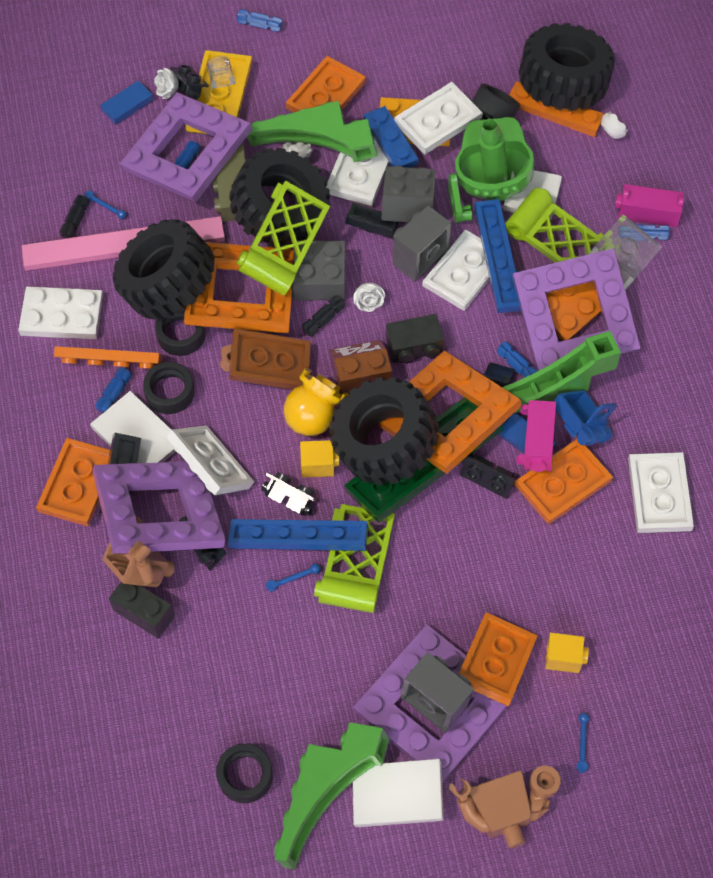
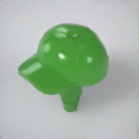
(490, 155)

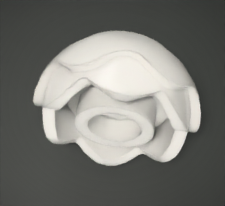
(166, 83)
(612, 126)
(301, 148)
(369, 297)

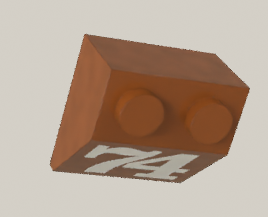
(359, 364)

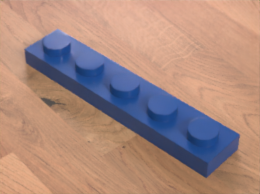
(497, 254)
(298, 534)

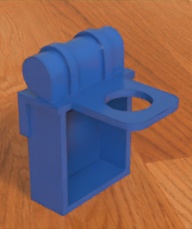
(584, 418)

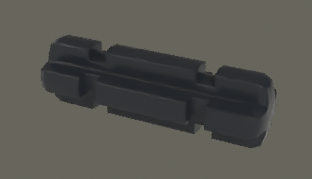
(74, 216)
(323, 316)

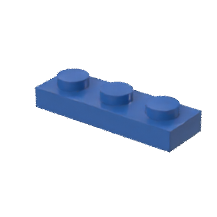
(391, 138)

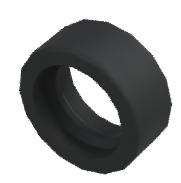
(495, 102)
(181, 347)
(162, 371)
(228, 757)

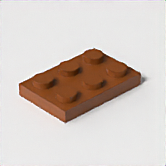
(268, 359)

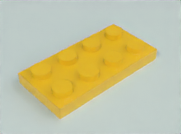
(225, 98)

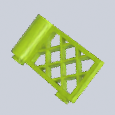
(534, 212)
(267, 267)
(344, 588)

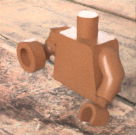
(139, 565)
(503, 803)

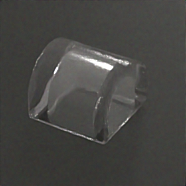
(220, 72)

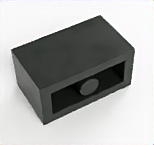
(414, 338)
(142, 608)

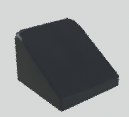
(499, 374)

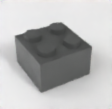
(407, 192)
(421, 243)
(321, 272)
(437, 691)

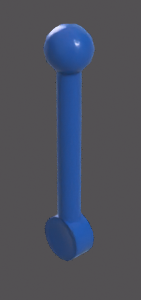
(121, 214)
(272, 585)
(582, 766)

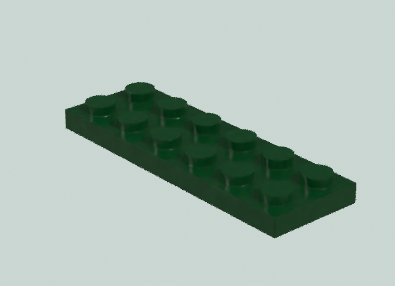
(385, 499)

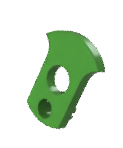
(460, 213)

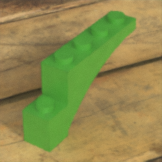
(318, 126)
(570, 372)
(322, 778)

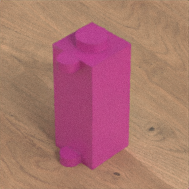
(650, 205)
(538, 436)

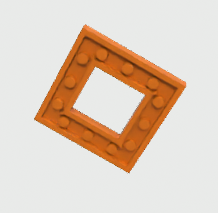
(271, 316)
(493, 409)

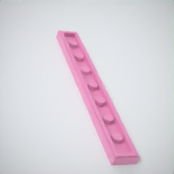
(102, 245)

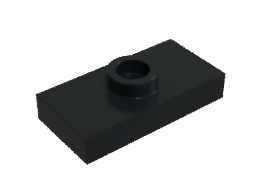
(370, 220)

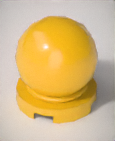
(312, 405)

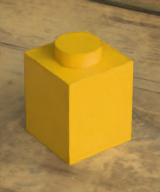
(318, 459)
(566, 653)

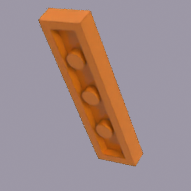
(585, 121)
(97, 356)

